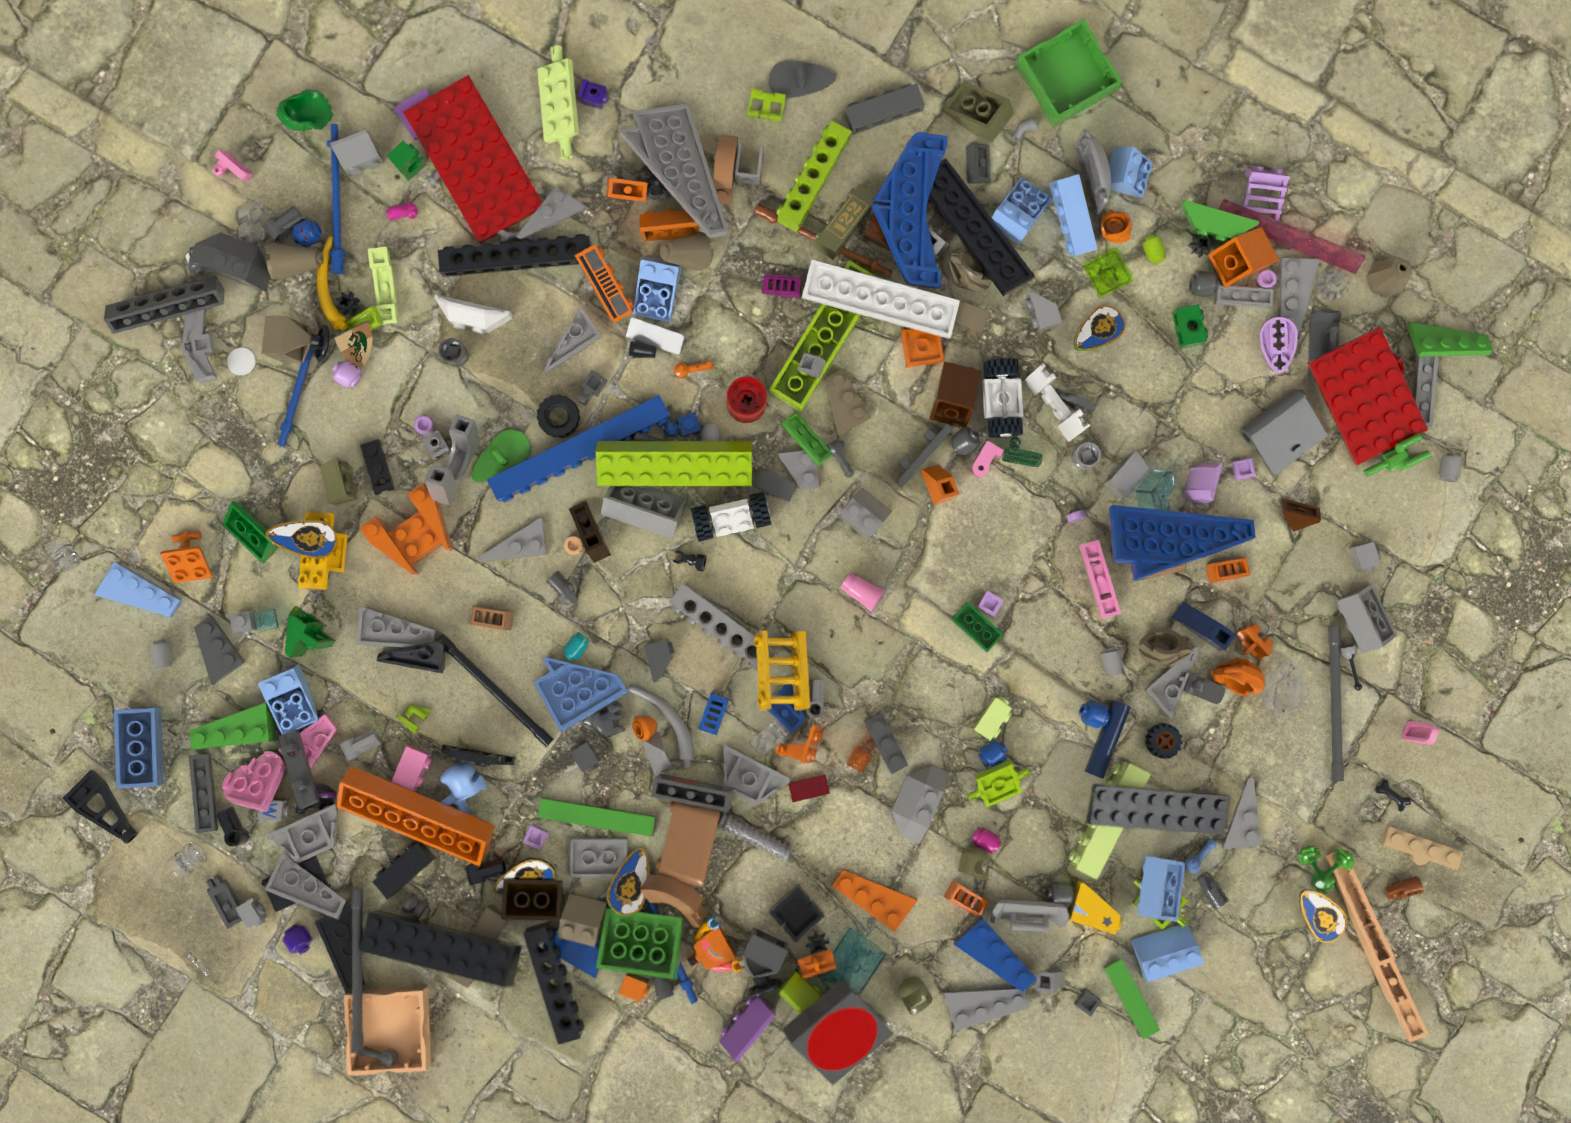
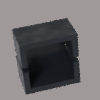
(797, 912)

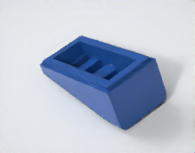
(715, 697)

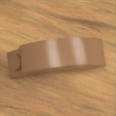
(724, 167)
(676, 893)

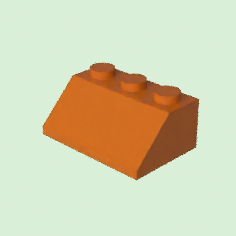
(666, 225)

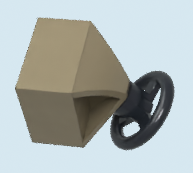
(290, 340)

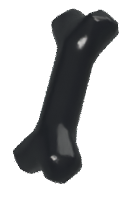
(1385, 789)

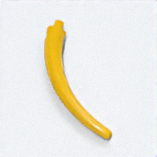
(325, 301)

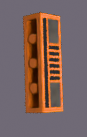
(604, 284)

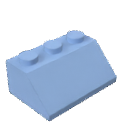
(1161, 888)
(1166, 952)

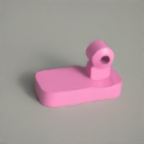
(228, 161)
(1420, 732)

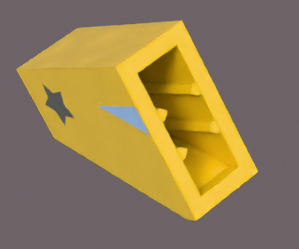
(1093, 910)

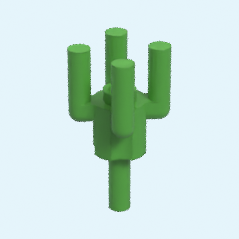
(1399, 457)

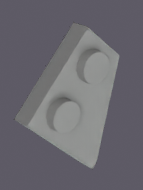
(801, 469)

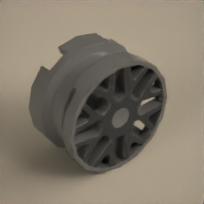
(655, 188)

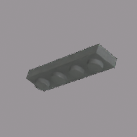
(203, 793)

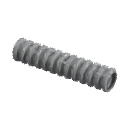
(755, 837)

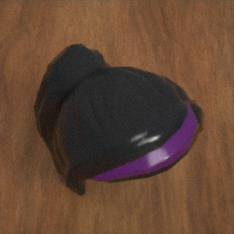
(326, 796)

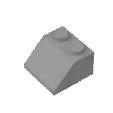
(357, 153)
(1126, 475)

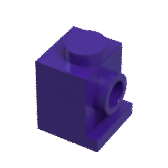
(597, 100)

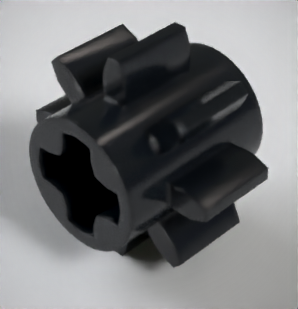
(1200, 250)
(342, 301)
(817, 937)

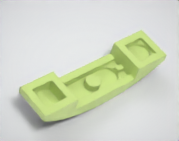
(384, 284)

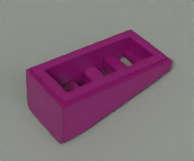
(788, 279)

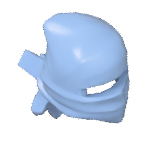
(462, 784)

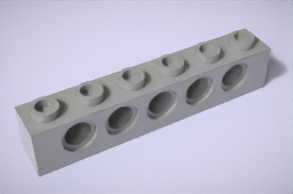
(679, 602)

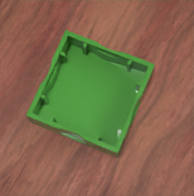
(1068, 73)

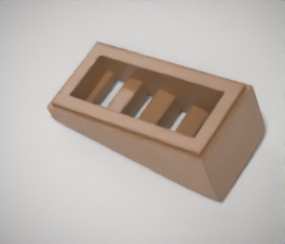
(504, 618)

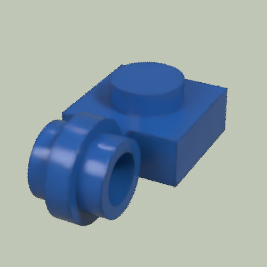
(687, 424)

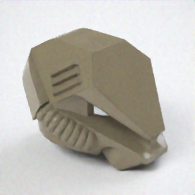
(968, 272)
(1159, 650)

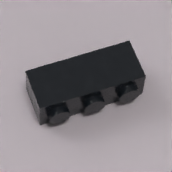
(403, 869)

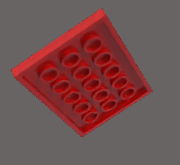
(1367, 395)

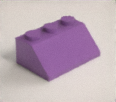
(747, 1026)

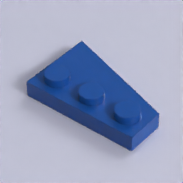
(578, 954)

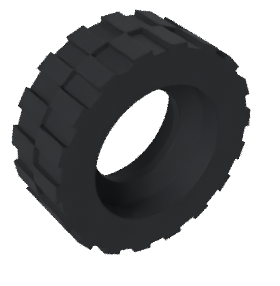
(545, 409)

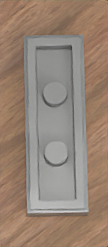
(1244, 296)

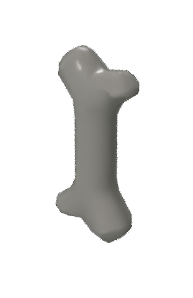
(505, 236)

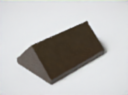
(532, 900)

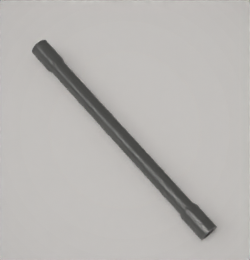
(1335, 685)
(357, 1035)

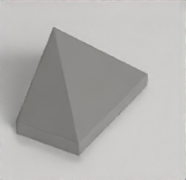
(657, 754)

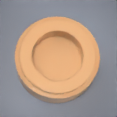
(573, 545)

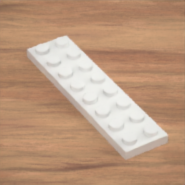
(880, 299)

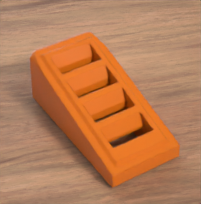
(1216, 574)
(955, 893)

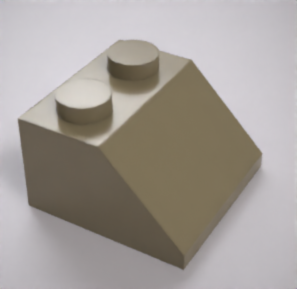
(582, 919)

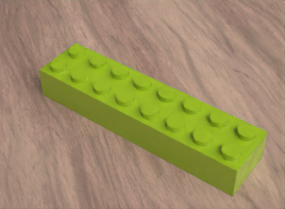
(821, 338)
(674, 463)

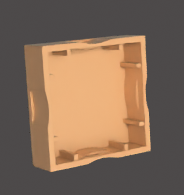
(393, 1021)

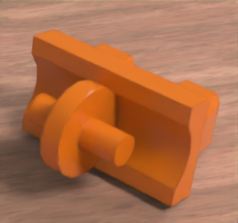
(1252, 642)
(817, 963)

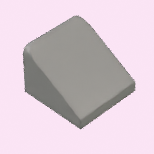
(811, 365)

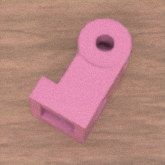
(981, 464)

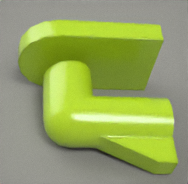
(421, 713)

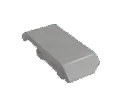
(1030, 911)

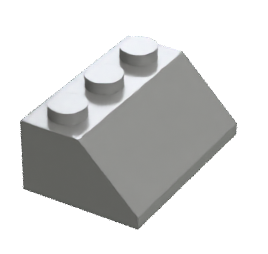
(1366, 619)

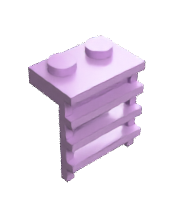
(1266, 179)

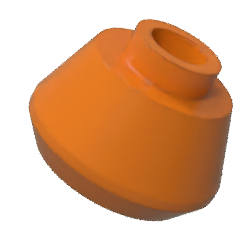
(644, 727)

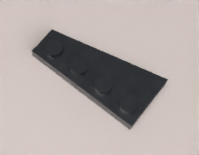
(338, 942)

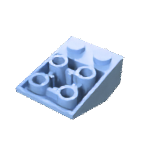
(1020, 210)
(656, 288)
(289, 699)

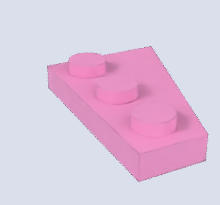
(316, 738)

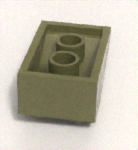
(979, 110)

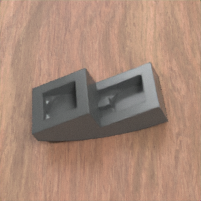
(774, 484)

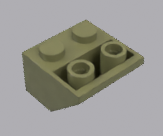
(338, 481)

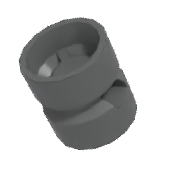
(453, 352)

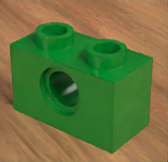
(406, 160)
(1185, 336)

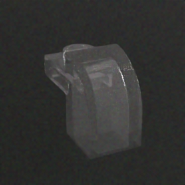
(770, 737)

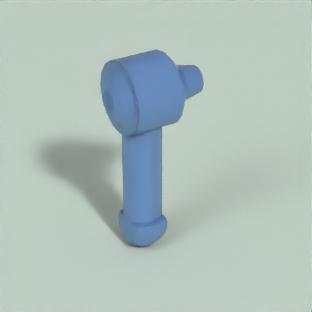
(1193, 863)

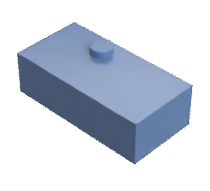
(138, 747)

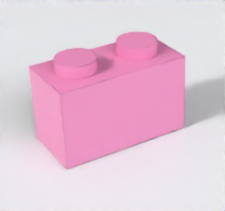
(411, 768)

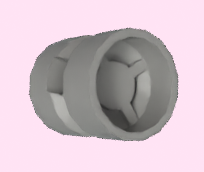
(1086, 456)

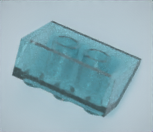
(855, 961)

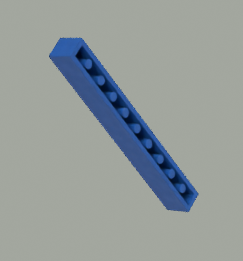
(577, 449)

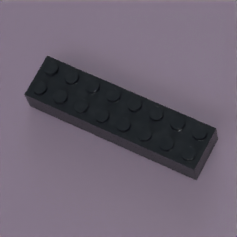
(441, 948)

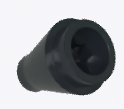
(641, 350)

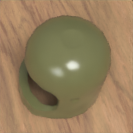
(972, 860)
(912, 992)

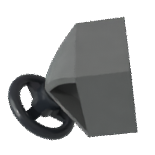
(763, 957)

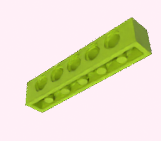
(833, 134)

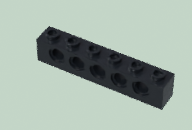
(563, 1030)

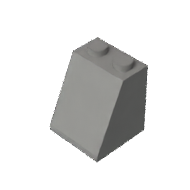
(864, 513)

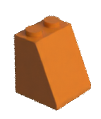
(1243, 256)

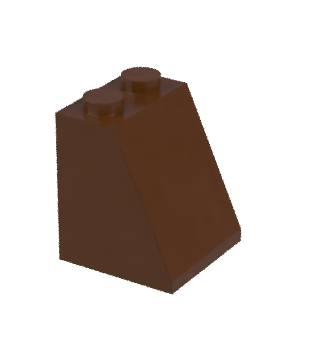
(955, 394)

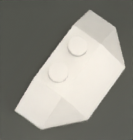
(471, 315)

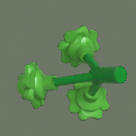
(1323, 881)

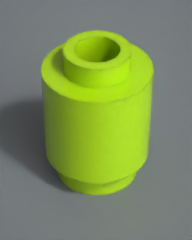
(1154, 249)

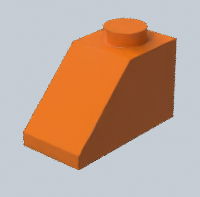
(626, 189)

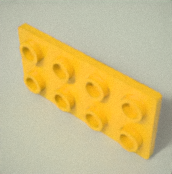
(315, 572)

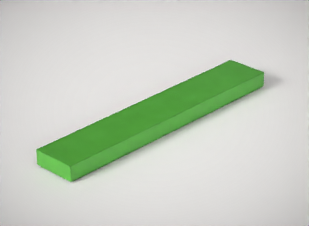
(596, 817)

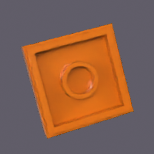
(921, 348)

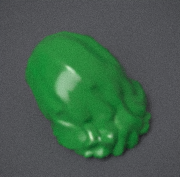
(305, 111)

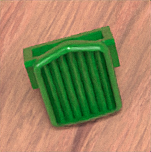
(304, 633)

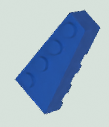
(991, 951)

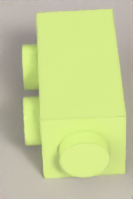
(992, 717)

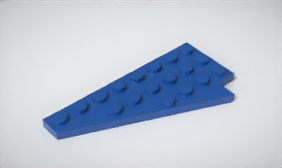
(1167, 539)

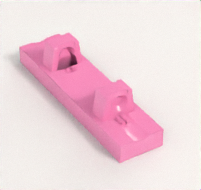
(1100, 579)

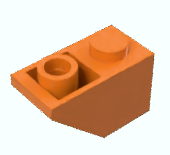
(939, 484)

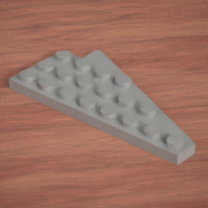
(673, 152)

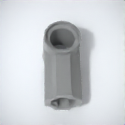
(816, 694)
(358, 745)

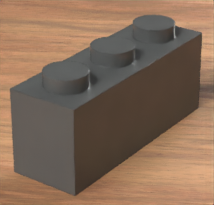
(886, 743)

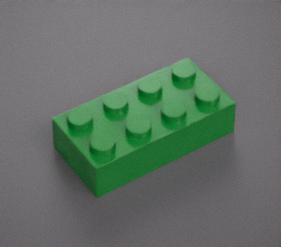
(977, 627)

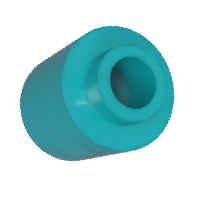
(576, 646)

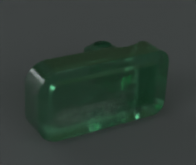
(1018, 456)

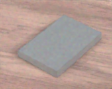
(596, 857)

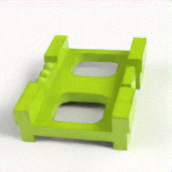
(767, 100)

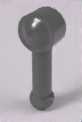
(836, 449)
(386, 1058)

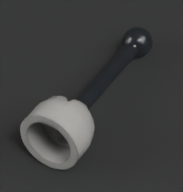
(1350, 652)

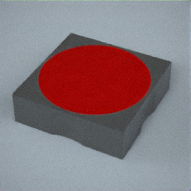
(837, 1031)

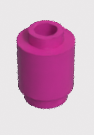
(986, 840)

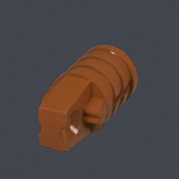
(1404, 888)

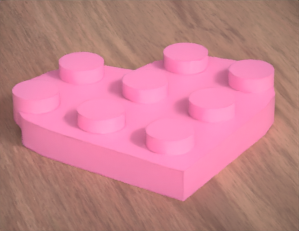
(255, 783)

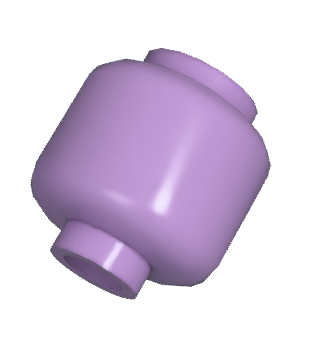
(346, 373)

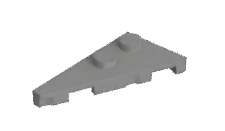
(555, 208)
(579, 336)
(1167, 687)
(1244, 827)

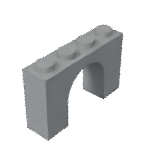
(445, 481)

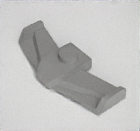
(197, 346)

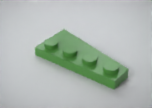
(1442, 341)

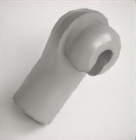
(1023, 126)

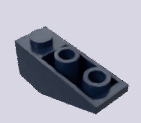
(1204, 626)

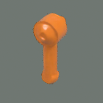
(681, 369)

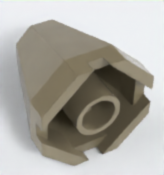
(1389, 276)

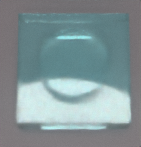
(266, 620)

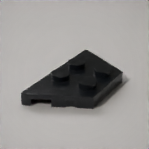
(480, 758)

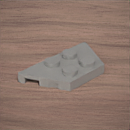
(749, 777)
(308, 835)

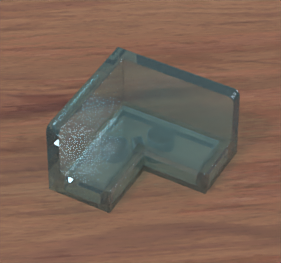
(1155, 490)

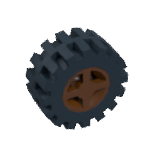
(1168, 746)

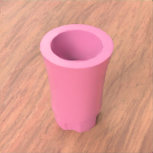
(862, 591)

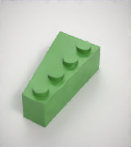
(244, 727)

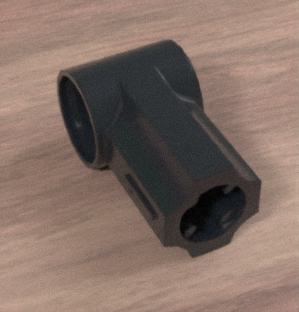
(231, 824)
(485, 871)

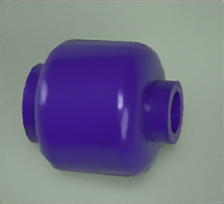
(297, 939)

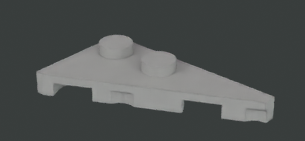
(524, 543)

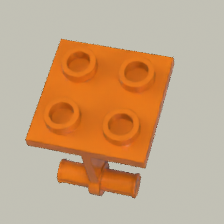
(186, 562)
(803, 752)

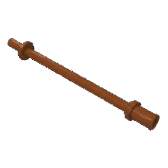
(772, 217)

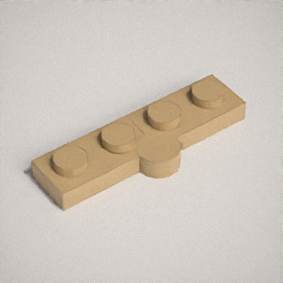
(1421, 849)

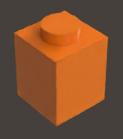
(634, 987)

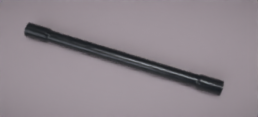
(537, 731)

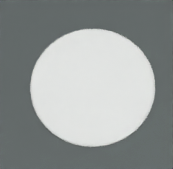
(241, 361)

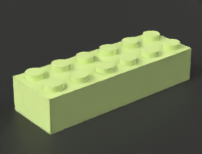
(1097, 840)

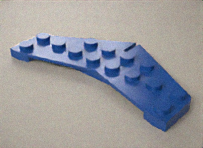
(904, 218)

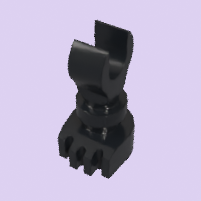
(699, 561)

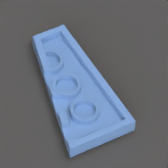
(132, 589)

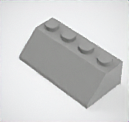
(644, 508)

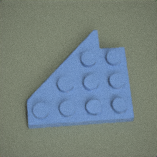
(576, 691)

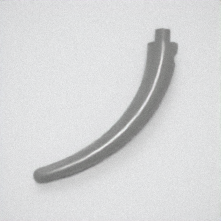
(681, 731)

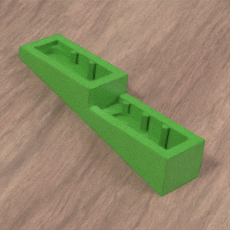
(1131, 998)

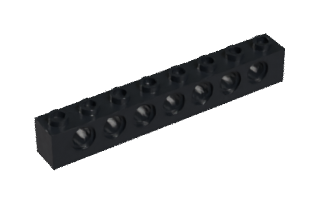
(468, 266)

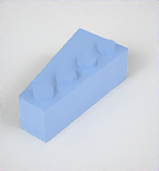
(1073, 215)

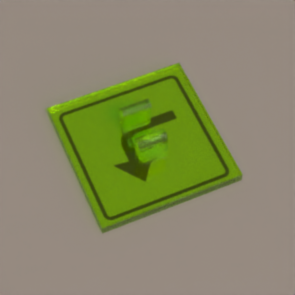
(1107, 273)

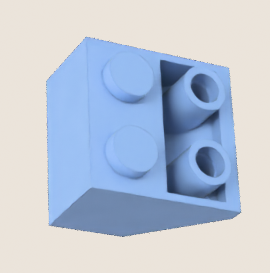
(1129, 171)

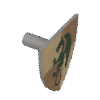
(355, 344)

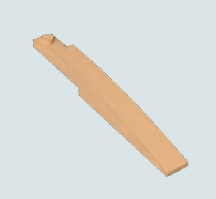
(1378, 951)

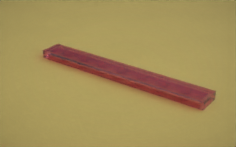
(1299, 239)

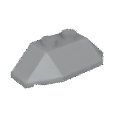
(919, 801)

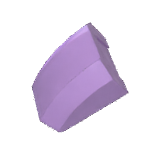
(1202, 482)

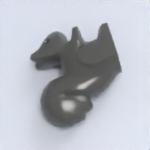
(606, 722)

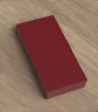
(809, 788)

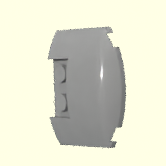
(1094, 170)

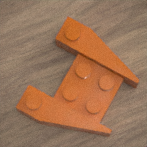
(415, 536)

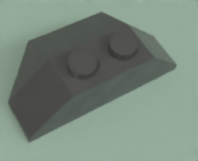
(232, 259)

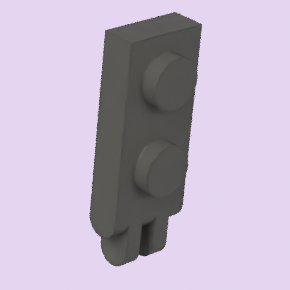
(224, 900)

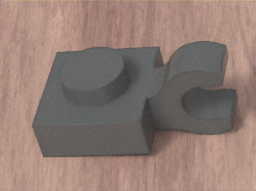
(593, 385)

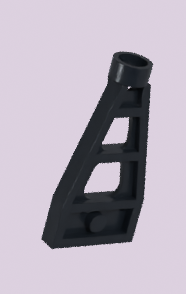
(84, 791)

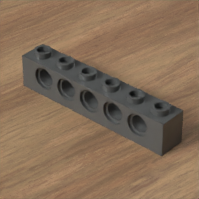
(164, 304)

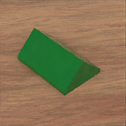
(249, 531)

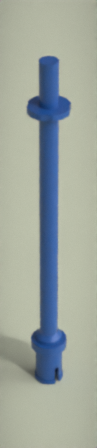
(337, 253)

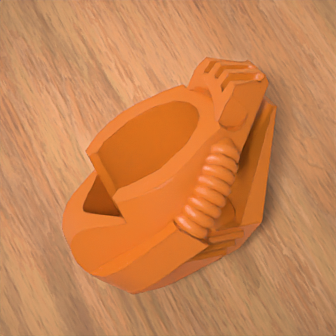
(1240, 676)

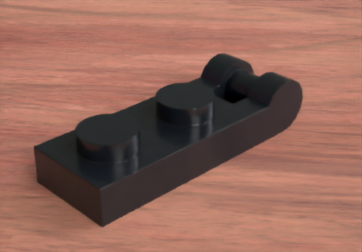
(377, 466)

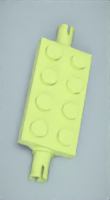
(558, 102)

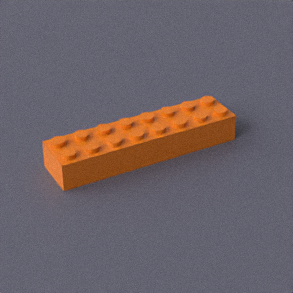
(415, 815)

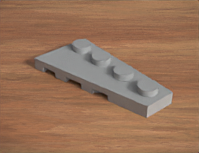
(385, 630)
(300, 886)

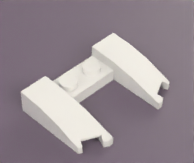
(1039, 382)

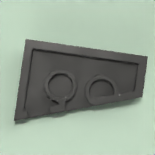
(1077, 401)
(217, 650)

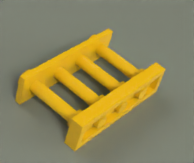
(799, 665)

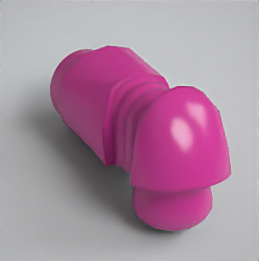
(401, 211)

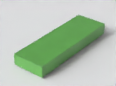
(807, 438)

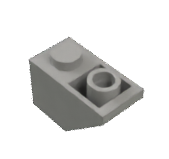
(1044, 312)

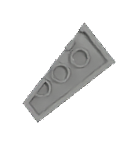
(1295, 287)
(983, 1005)

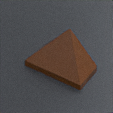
(1300, 514)

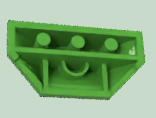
(1215, 222)

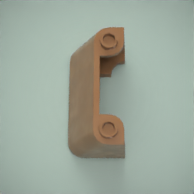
(689, 843)

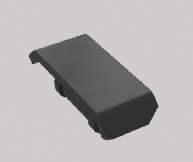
(1323, 334)

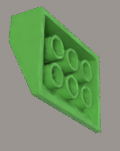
(641, 944)

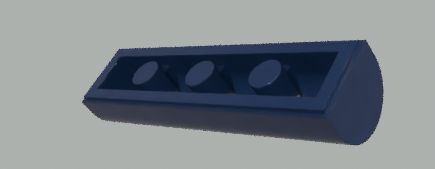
(1107, 739)

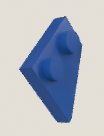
(786, 712)

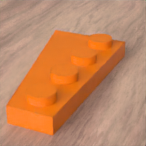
(879, 901)

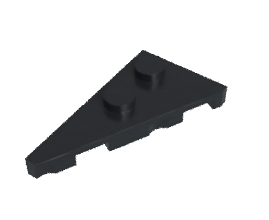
(423, 656)

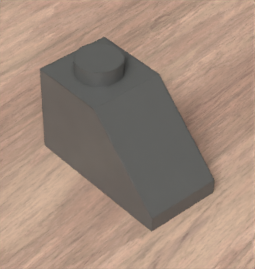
(659, 656)

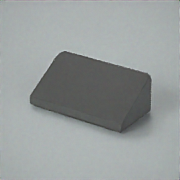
(978, 163)

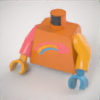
(714, 949)

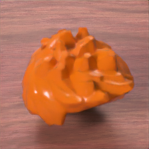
(1116, 226)

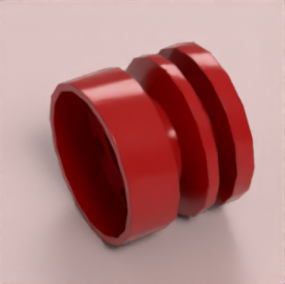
(754, 392)

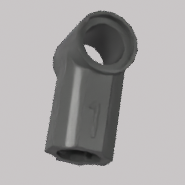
(280, 226)

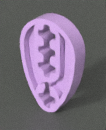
(1290, 342)

